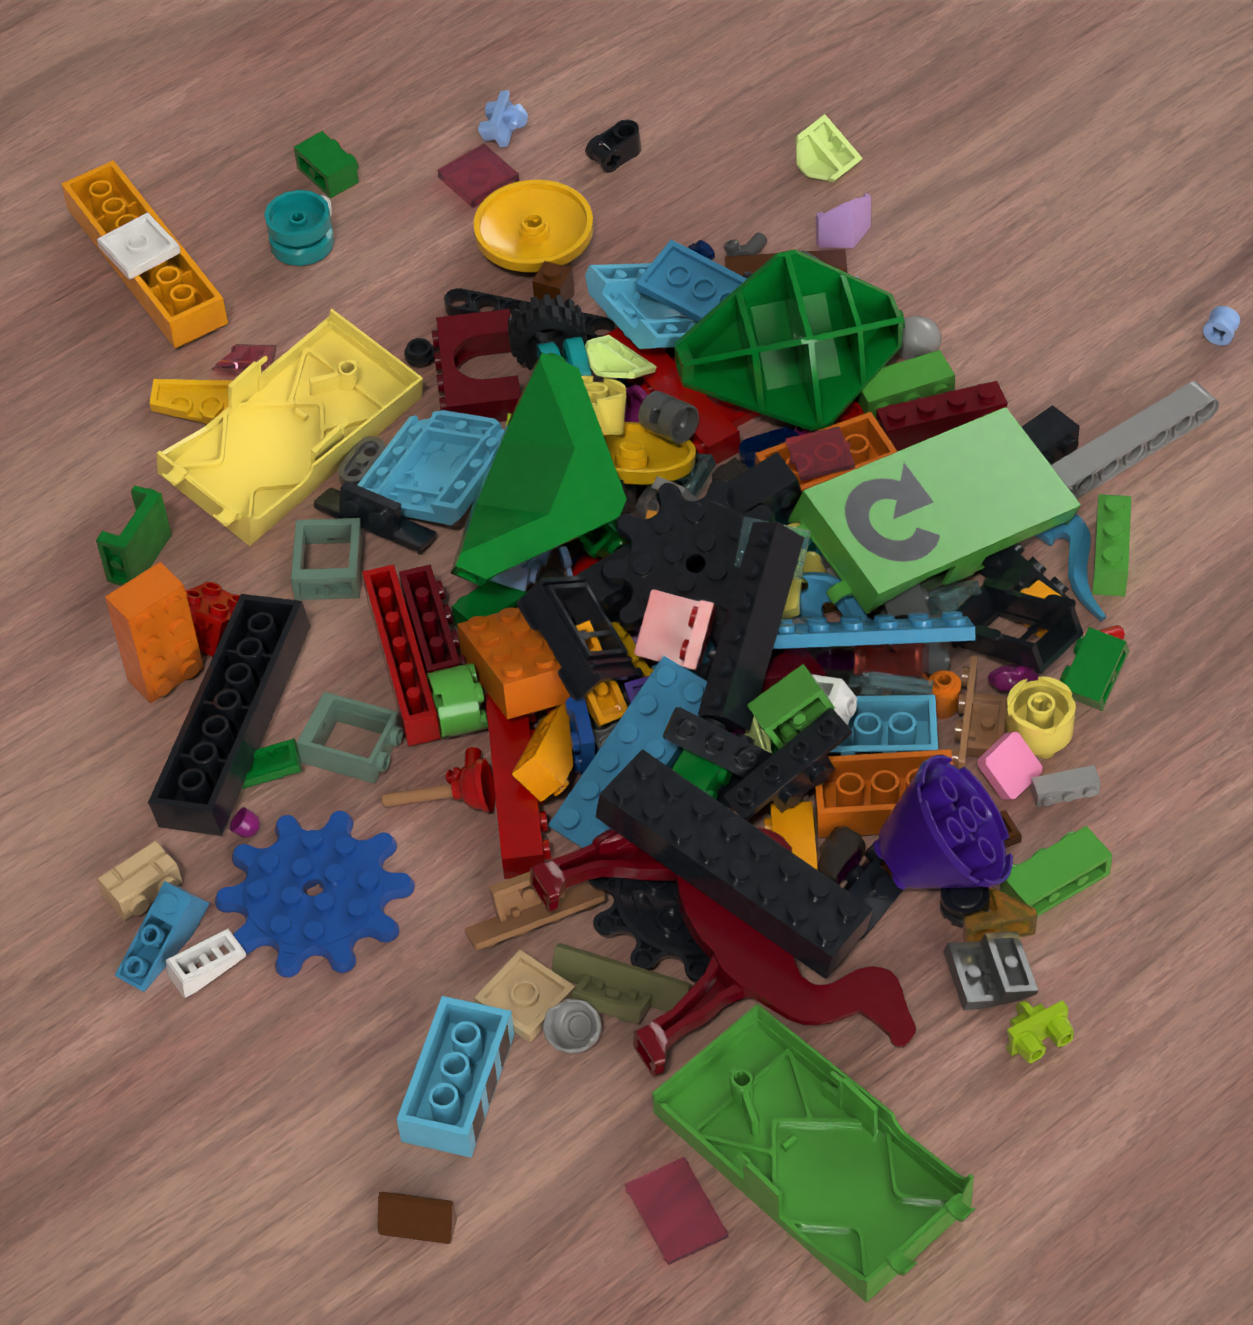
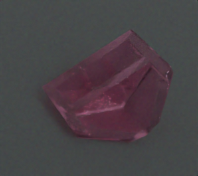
(244, 355)

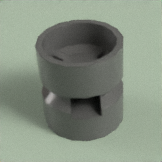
(668, 417)

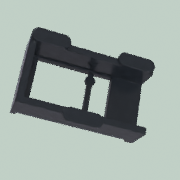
(999, 599)
(580, 667)

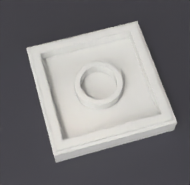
(138, 246)

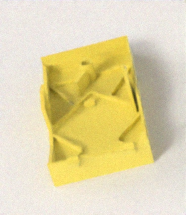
(290, 427)

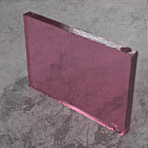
(676, 1211)

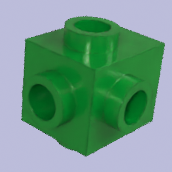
(602, 540)

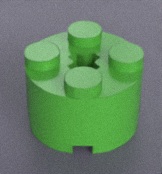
(457, 700)

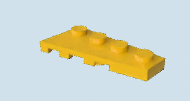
(190, 399)

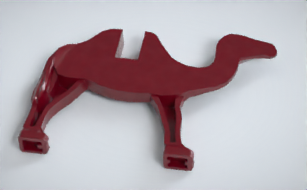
(741, 958)

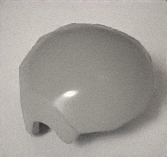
(919, 337)
(572, 1026)

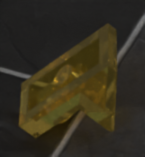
(1005, 916)

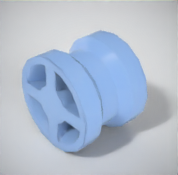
(1221, 325)

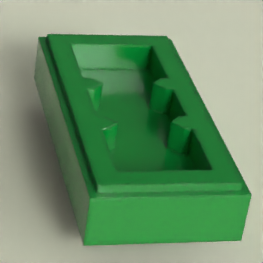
(273, 763)

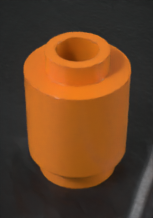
(946, 691)

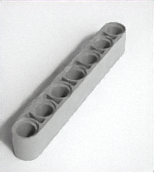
(1136, 438)

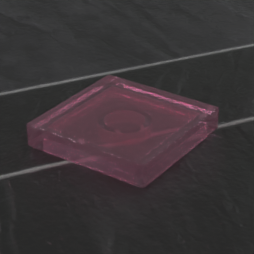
(477, 175)

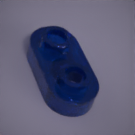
(762, 442)

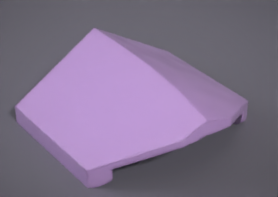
(844, 224)

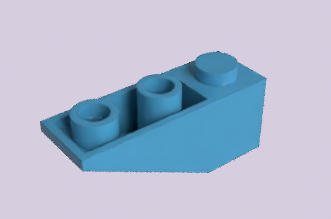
(161, 935)

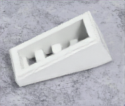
(200, 977)

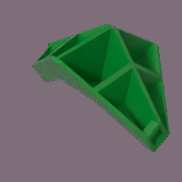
(792, 341)
(544, 479)

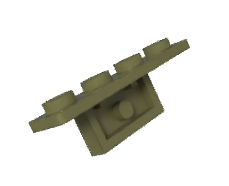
(616, 986)

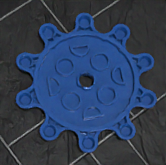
(318, 925)

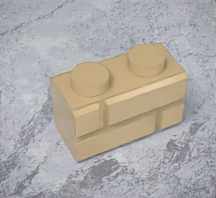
(137, 880)

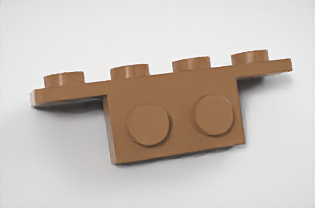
(982, 718)
(521, 910)

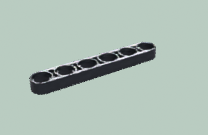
(476, 300)

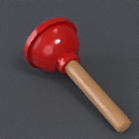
(474, 787)

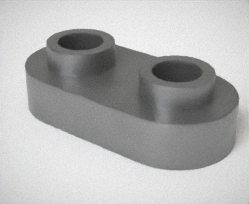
(358, 461)

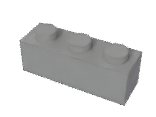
(1065, 786)

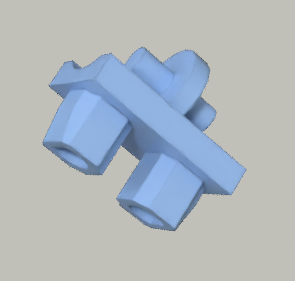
(503, 119)

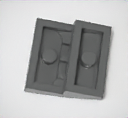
(990, 970)

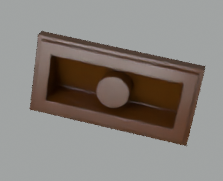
(416, 1217)

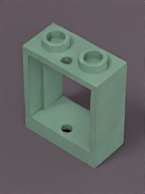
(342, 582)
(340, 709)

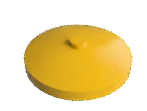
(533, 224)
(645, 455)

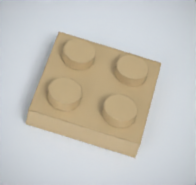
(527, 991)

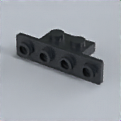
(376, 514)
(1023, 573)
(714, 743)
(792, 769)
(872, 886)

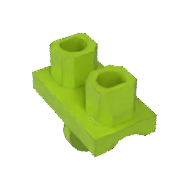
(1035, 1025)

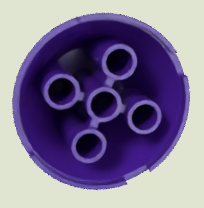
(944, 832)

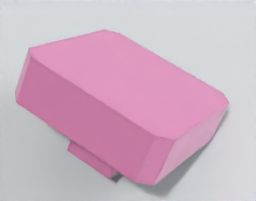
(1009, 765)

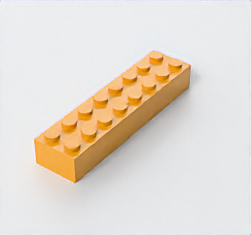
(171, 293)

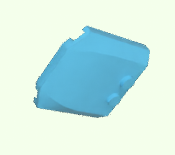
(636, 314)
(435, 465)

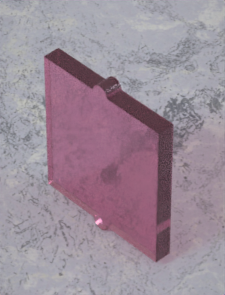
(820, 453)

